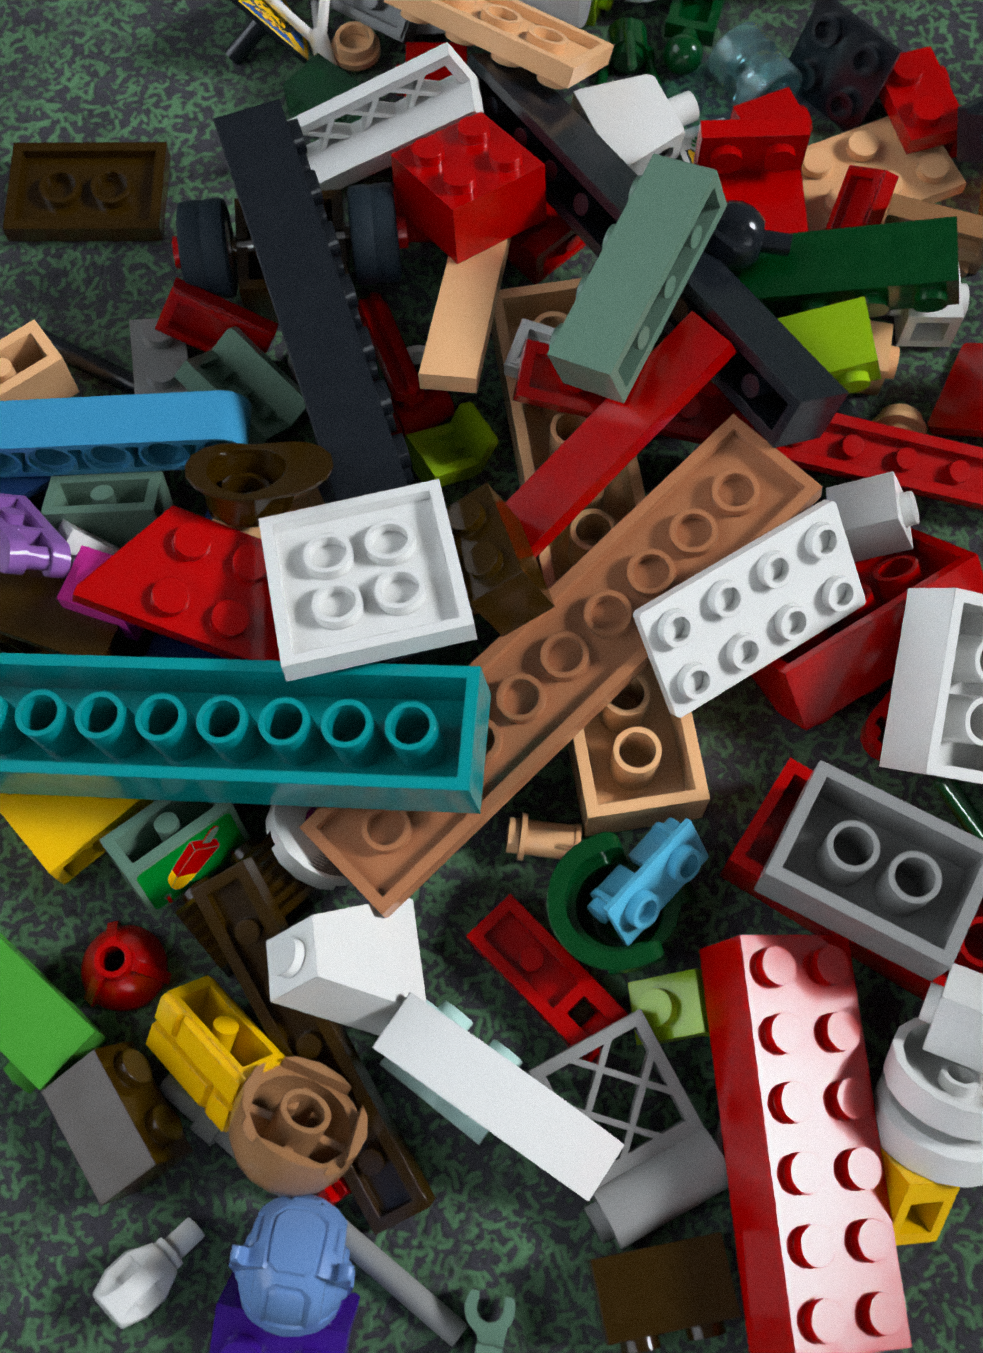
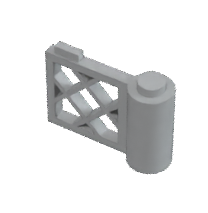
(660, 1175)

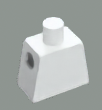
(637, 118)

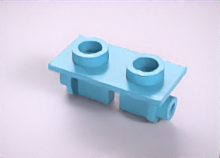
(667, 860)

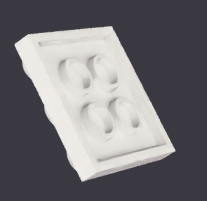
(364, 580)

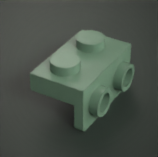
(244, 368)

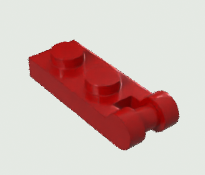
(543, 972)

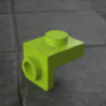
(452, 449)
(672, 1005)

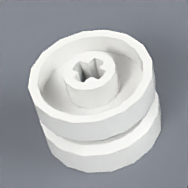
(930, 1111)

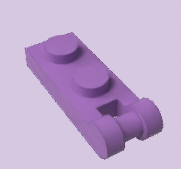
(30, 540)

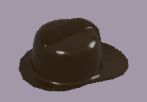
(256, 479)

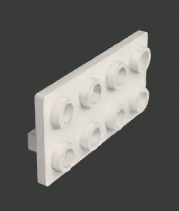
(750, 608)

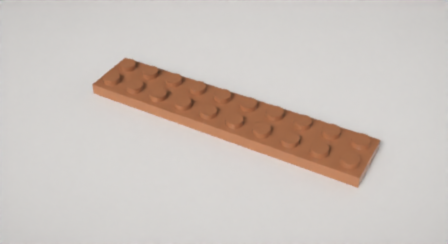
(580, 653)

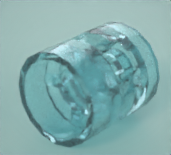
(750, 65)

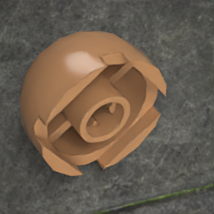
(296, 1127)

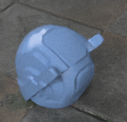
(294, 1266)

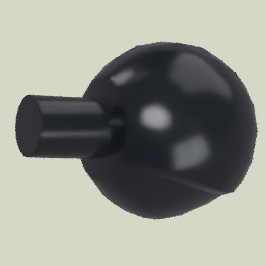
(743, 236)

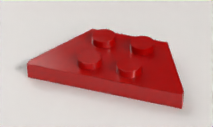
(191, 585)

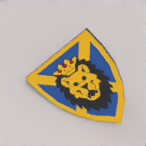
(260, 21)

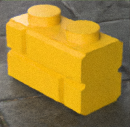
(209, 1045)

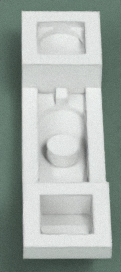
(499, 1096)

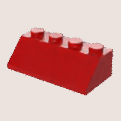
(863, 647)

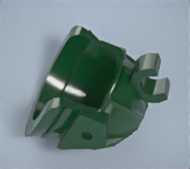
(581, 933)

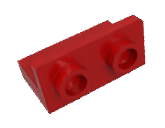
(921, 102)

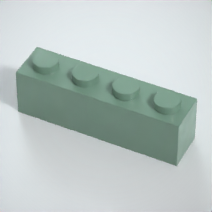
(637, 277)

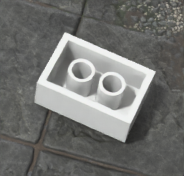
(938, 687)

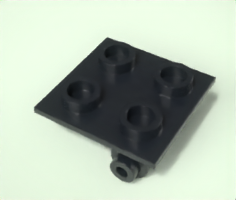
(843, 64)

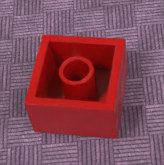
(469, 186)

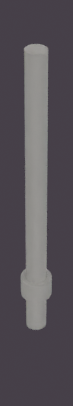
(362, 1250)

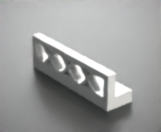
(365, 146)

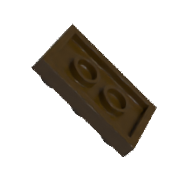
(87, 191)

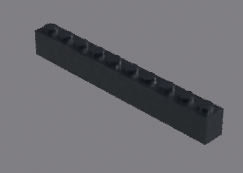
(589, 184)

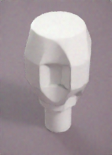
(144, 1275)

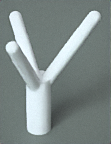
(318, 35)

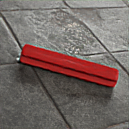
(391, 351)

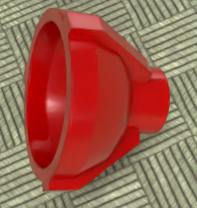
(136, 980)

